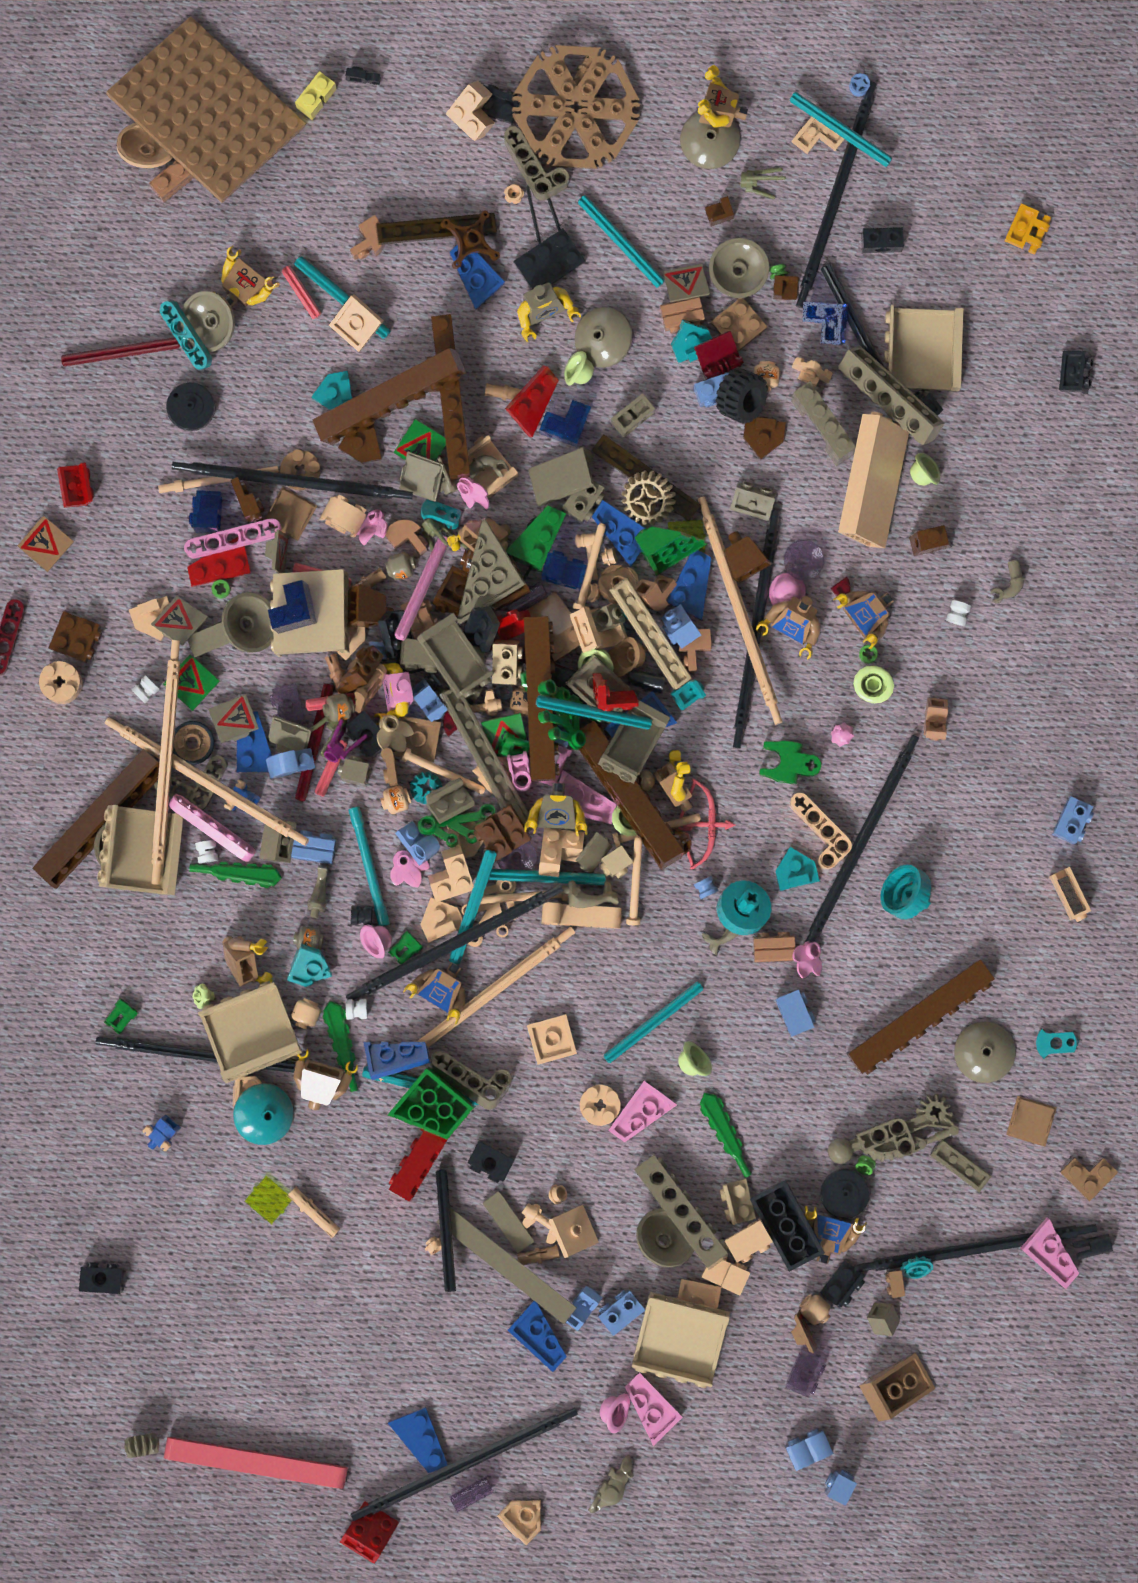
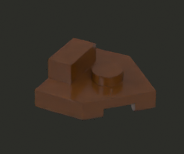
(764, 435)
(362, 445)

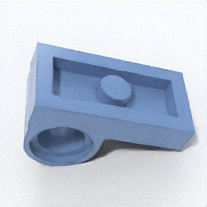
(419, 847)

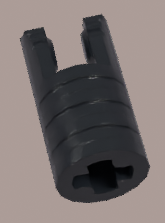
(646, 680)
(1098, 1245)

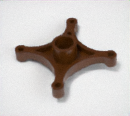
(470, 239)

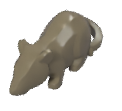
(613, 1489)

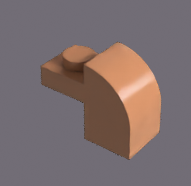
(370, 243)
(406, 530)
(655, 593)
(700, 644)
(935, 719)

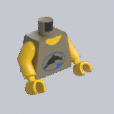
(542, 304)
(557, 812)

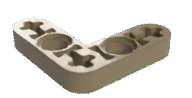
(191, 792)

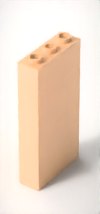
(873, 480)

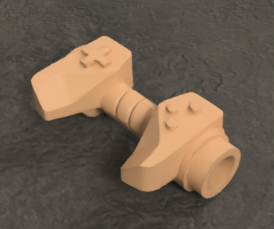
(490, 704)
(532, 1214)

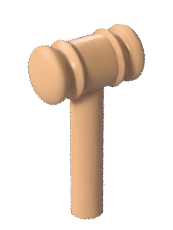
(587, 540)

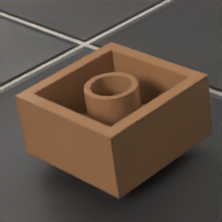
(896, 1284)

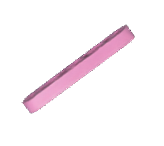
(222, 537)
(212, 827)

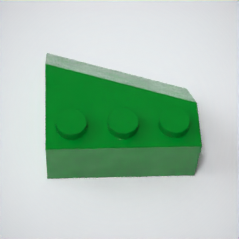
(666, 547)
(433, 1105)

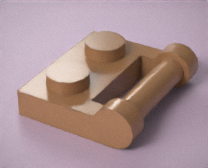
(367, 692)
(390, 773)

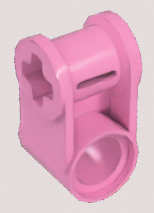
(518, 768)

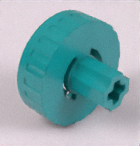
(914, 896)
(751, 901)

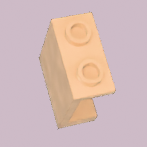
(488, 477)
(589, 636)

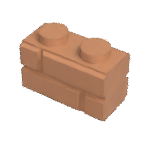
(170, 181)
(675, 312)
(423, 619)
(773, 948)

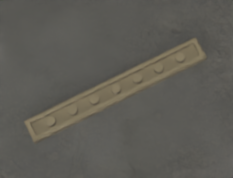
(484, 753)
(510, 1268)

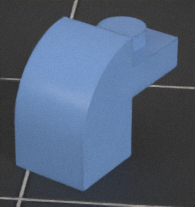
(428, 700)
(290, 762)
(585, 1302)

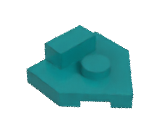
(686, 339)
(333, 390)
(796, 870)
(308, 966)

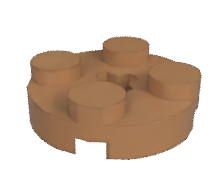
(298, 458)
(613, 574)

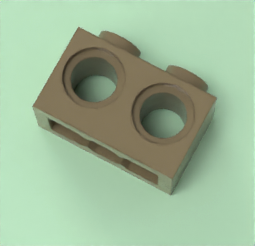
(633, 415)

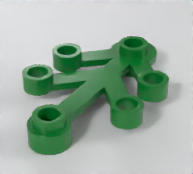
(573, 735)
(455, 824)

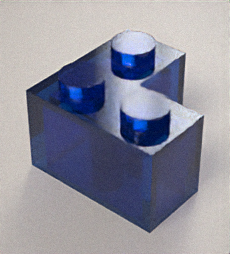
(833, 320)
(567, 429)
(206, 512)
(562, 571)
(297, 612)

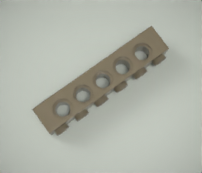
(865, 371)
(654, 1166)

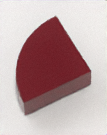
(841, 587)
(449, 725)

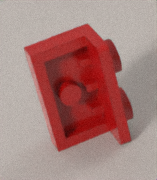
(75, 485)
(512, 624)

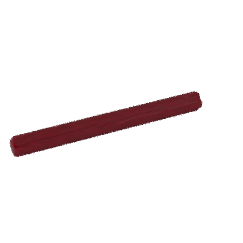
(119, 351)
(314, 743)

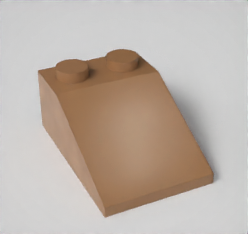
(563, 634)
(897, 1387)

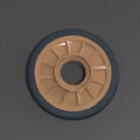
(201, 733)

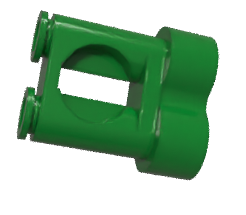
(508, 744)
(410, 942)
(124, 1009)

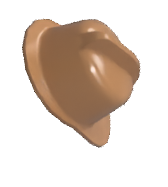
(627, 656)

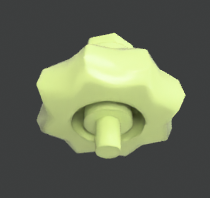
(202, 996)

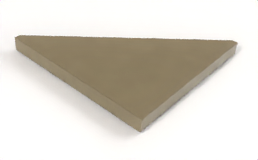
(490, 574)

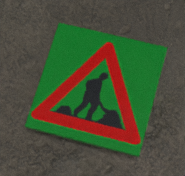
(421, 441)
(194, 682)
(498, 727)

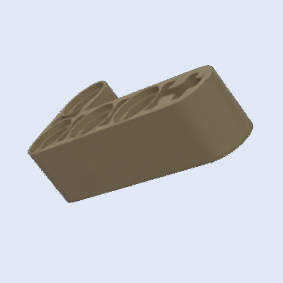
(532, 162)
(468, 1077)

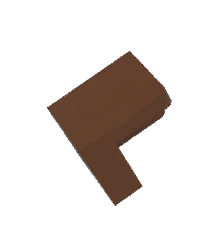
(719, 212)
(785, 287)

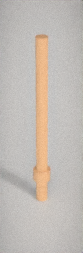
(179, 485)

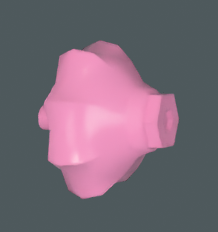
(842, 734)

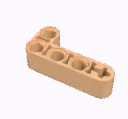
(817, 827)
(585, 917)

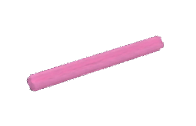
(420, 590)

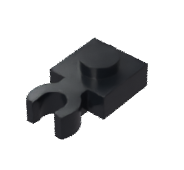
(357, 74)

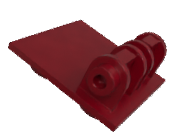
(718, 355)

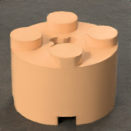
(343, 516)
(69, 690)

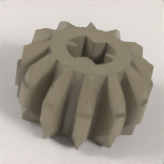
(141, 1445)

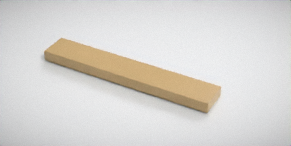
(650, 633)

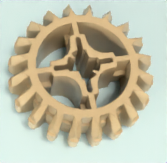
(647, 481)

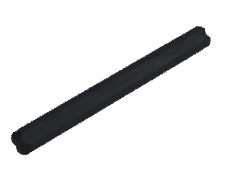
(852, 318)
(445, 1230)

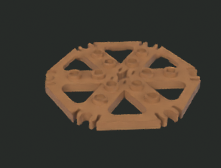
(566, 122)

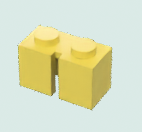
(309, 101)

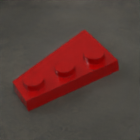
(532, 400)
(219, 566)

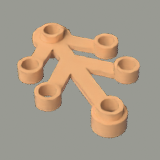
(493, 908)

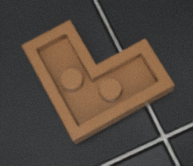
(1088, 1182)

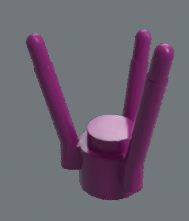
(335, 748)

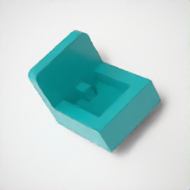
(688, 694)

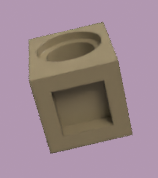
(608, 617)

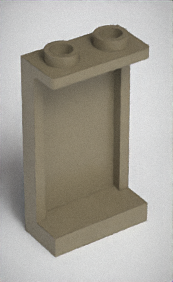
(455, 657)
(633, 745)

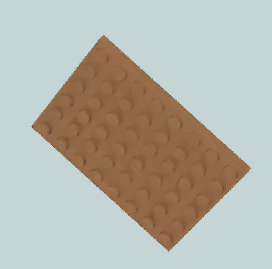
(206, 109)

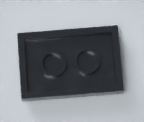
(549, 260)

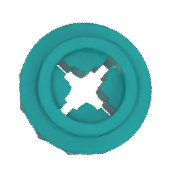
(421, 779)
(916, 1268)

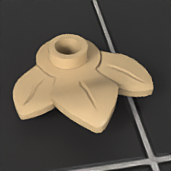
(395, 735)

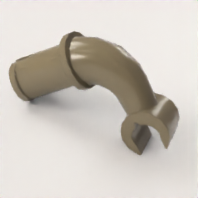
(480, 463)
(1016, 583)

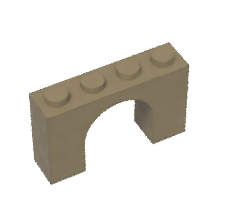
(810, 403)

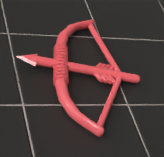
(711, 824)

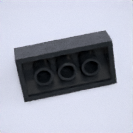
(787, 1225)

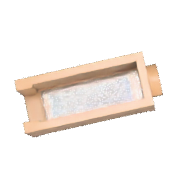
(1070, 894)

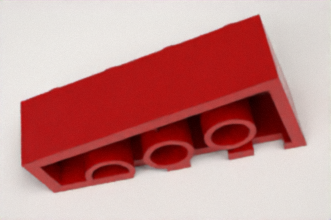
(416, 1165)

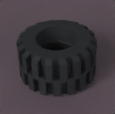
(741, 395)

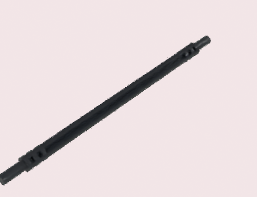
(835, 198)
(292, 480)
(758, 616)
(862, 840)
(455, 942)
(177, 1051)
(969, 1248)
(464, 1464)

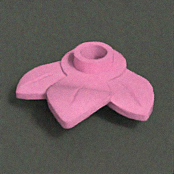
(472, 492)
(373, 524)
(407, 872)
(808, 959)

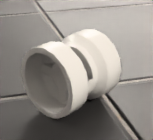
(958, 613)
(145, 689)
(204, 855)
(356, 1009)

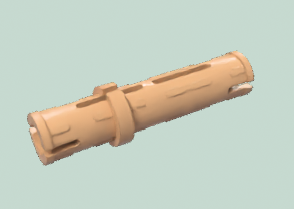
(313, 1212)

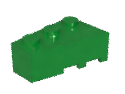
(537, 539)

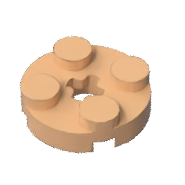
(606, 1114)

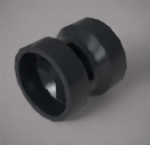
(361, 915)

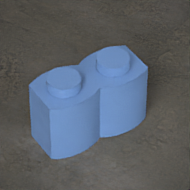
(809, 1449)

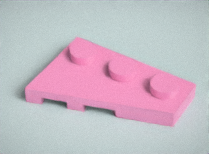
(593, 803)
(640, 1112)
(1049, 1253)
(652, 1408)

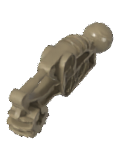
(888, 1147)

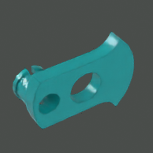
(429, 510)
(1044, 1039)

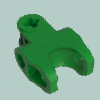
(791, 762)

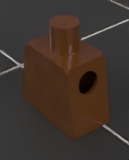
(929, 540)
(745, 557)
(365, 606)

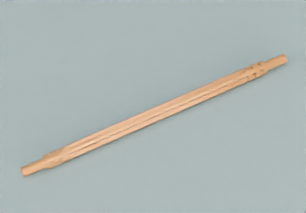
(740, 611)
(165, 762)
(209, 783)
(497, 987)

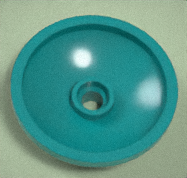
(252, 1107)

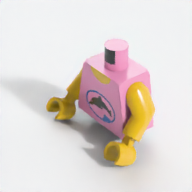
(397, 691)

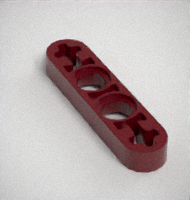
(10, 638)

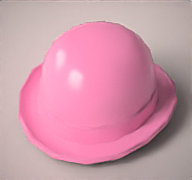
(786, 587)
(375, 940)
(615, 1412)

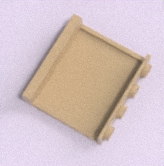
(925, 348)
(330, 606)
(128, 851)
(250, 1031)
(680, 1340)

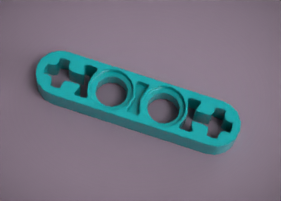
(188, 332)

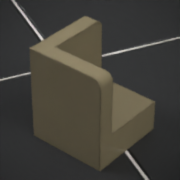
(883, 1319)

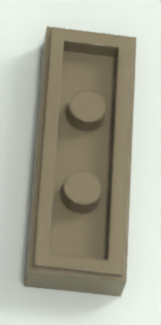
(960, 1165)
(508, 1222)

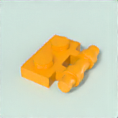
(1022, 225)

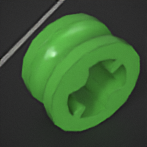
(778, 270)
(215, 592)
(864, 659)
(865, 1165)

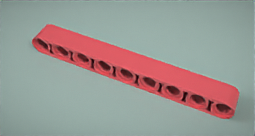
(255, 1462)

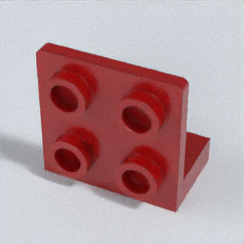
(609, 700)
(369, 1534)

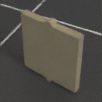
(594, 852)

